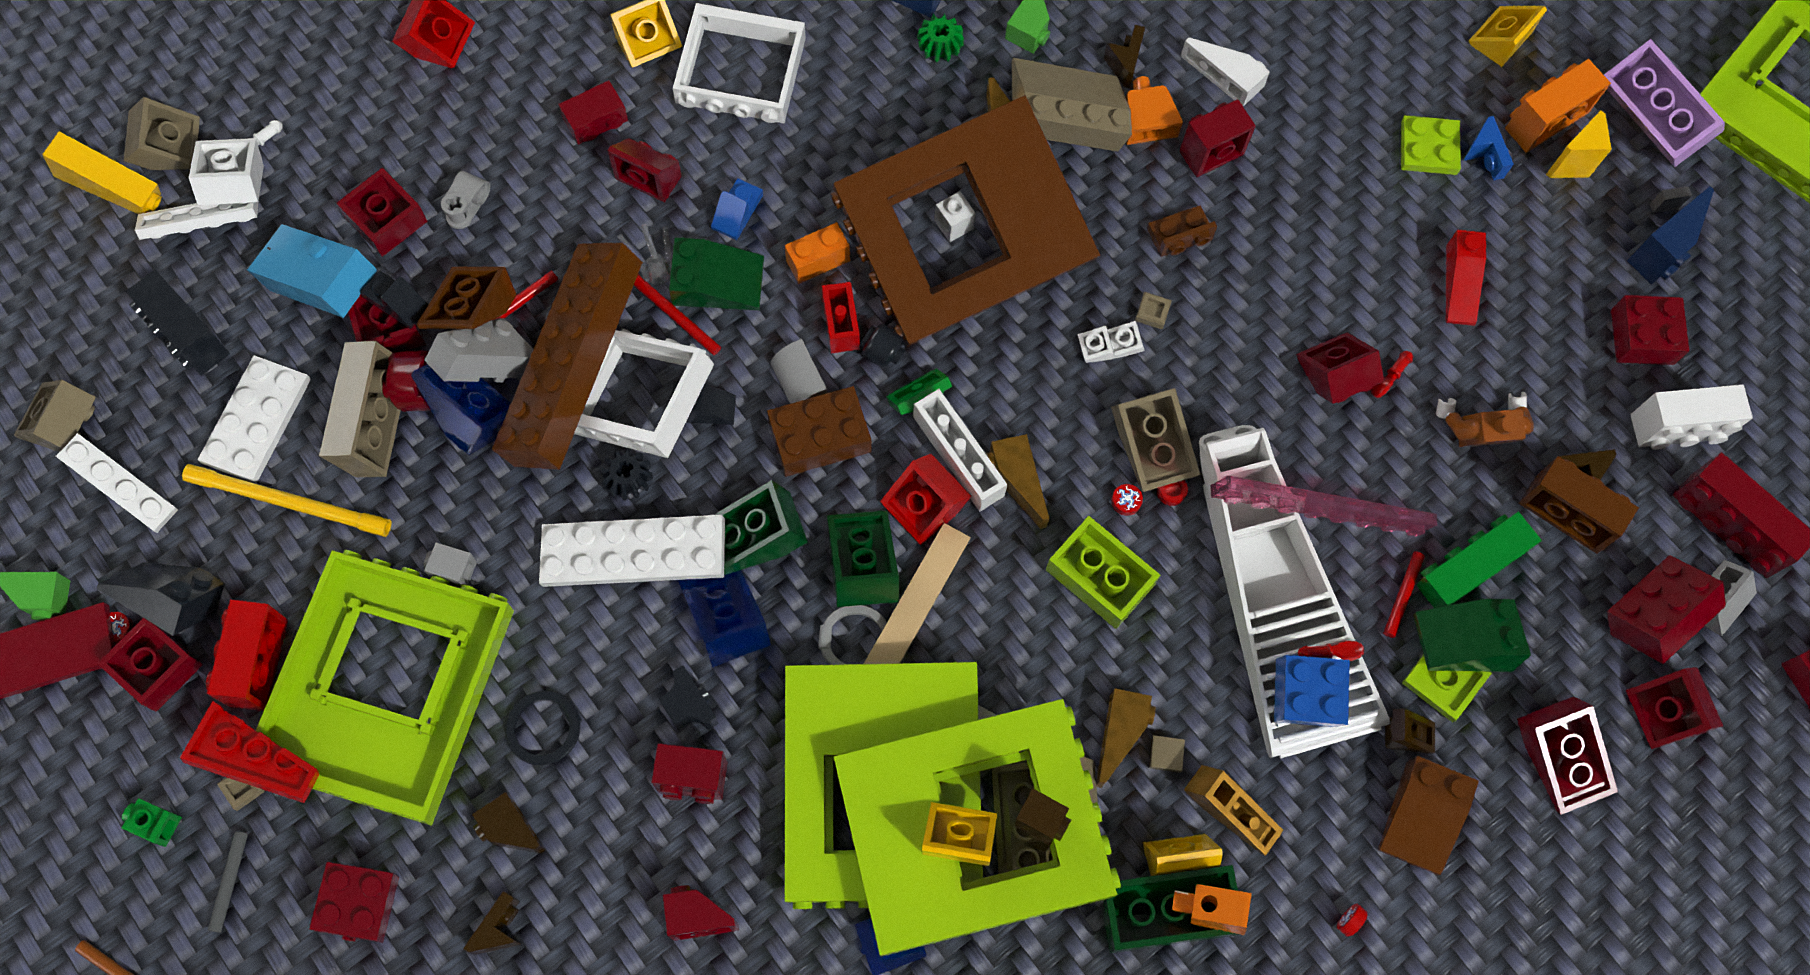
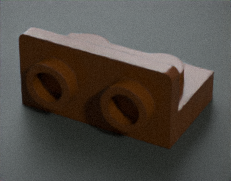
(1181, 231)

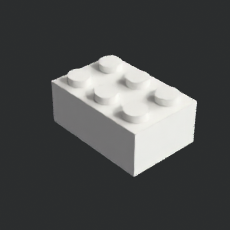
(1691, 416)

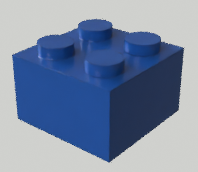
(1311, 691)

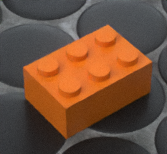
(1556, 104)

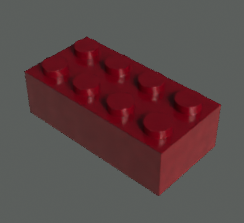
(1744, 516)

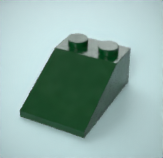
(715, 275)
(761, 528)
(863, 559)
(1473, 636)

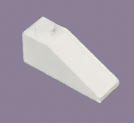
(1228, 69)

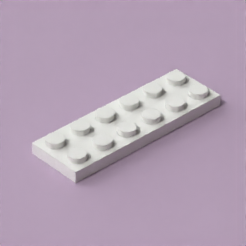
(632, 550)

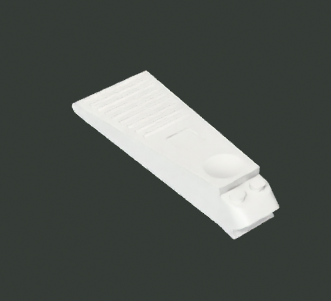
(1278, 593)

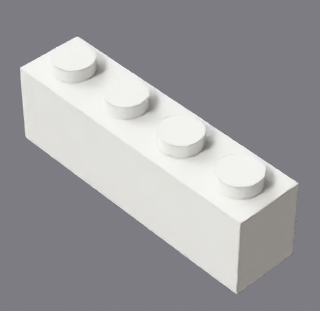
(959, 450)

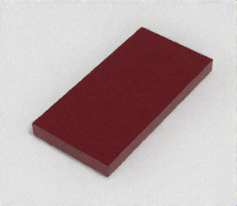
(54, 649)

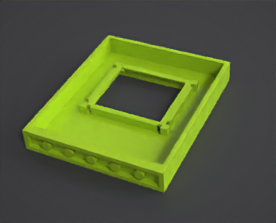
(1764, 120)
(847, 711)
(364, 749)
(924, 897)

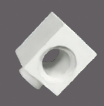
(954, 216)

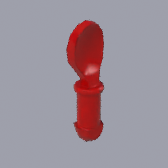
(1393, 373)
(1345, 650)

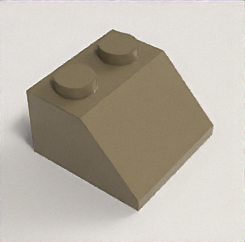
(160, 136)
(55, 415)

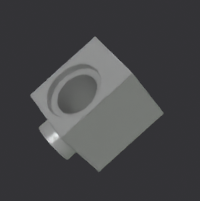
(450, 564)

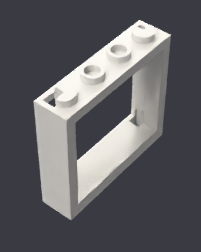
(743, 25)
(678, 409)

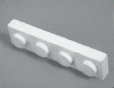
(191, 217)
(117, 483)

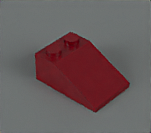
(1568, 753)

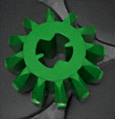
(940, 38)

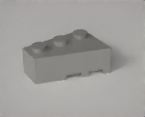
(487, 351)

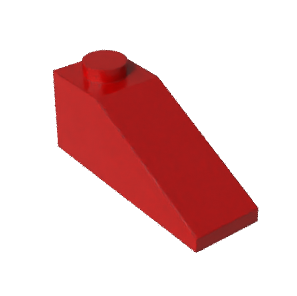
(1464, 276)

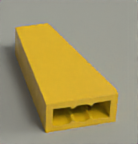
(100, 175)

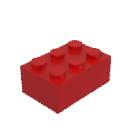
(247, 655)

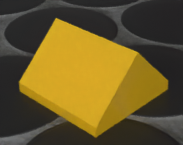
(645, 31)
(1506, 31)
(1584, 151)
(959, 834)
(1182, 854)

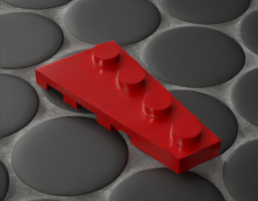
(239, 752)

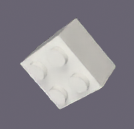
(226, 171)

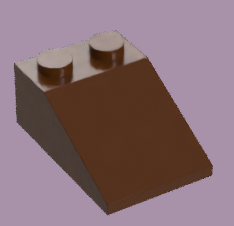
(469, 298)
(1427, 814)

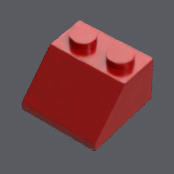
(434, 31)
(925, 498)

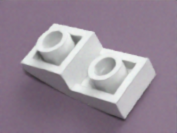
(1111, 343)

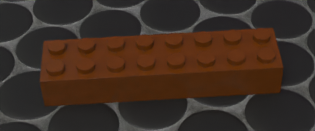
(567, 356)

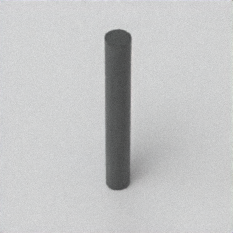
(227, 882)

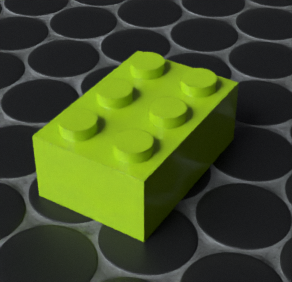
(1102, 572)

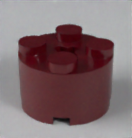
(400, 384)

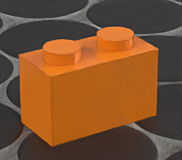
(817, 253)

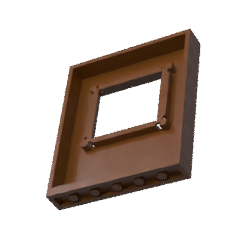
(1021, 200)

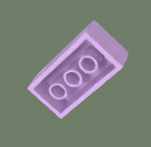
(1663, 103)

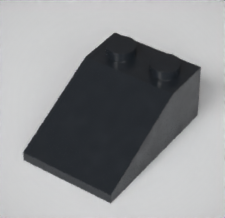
(166, 594)

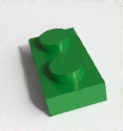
(905, 397)

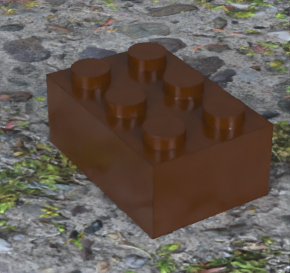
(819, 431)
(1578, 505)

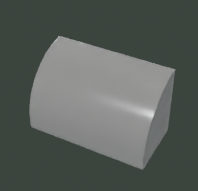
(797, 373)
(1738, 590)

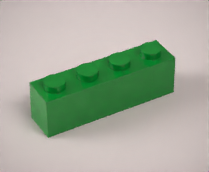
(1478, 561)

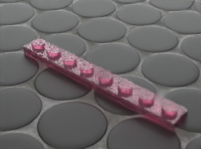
(1317, 504)

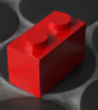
(840, 317)

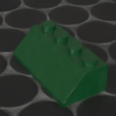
(1144, 915)

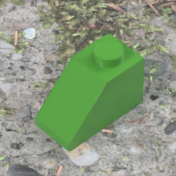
(1029, 25)
(37, 593)

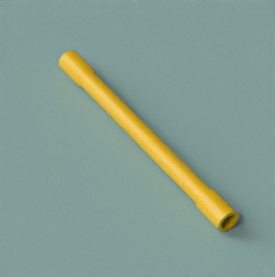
(211, 479)

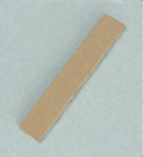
(919, 597)

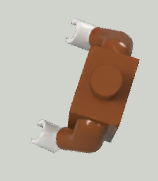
(1490, 426)

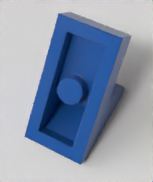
(1492, 147)
(736, 208)

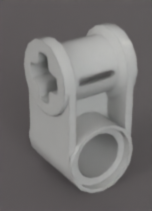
(464, 199)

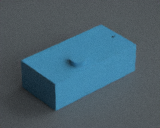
(312, 270)

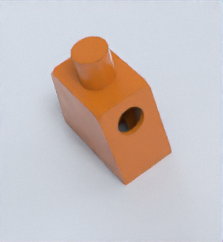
(1152, 113)
(1230, 911)

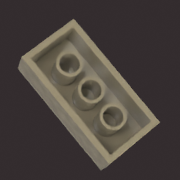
(360, 418)

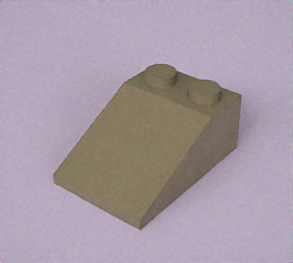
(1156, 439)

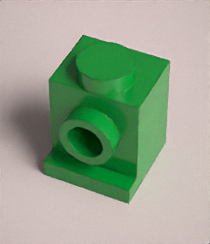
(159, 826)

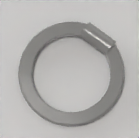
(826, 629)

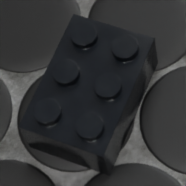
(175, 324)

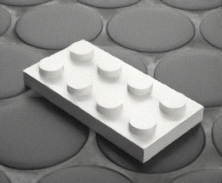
(254, 419)

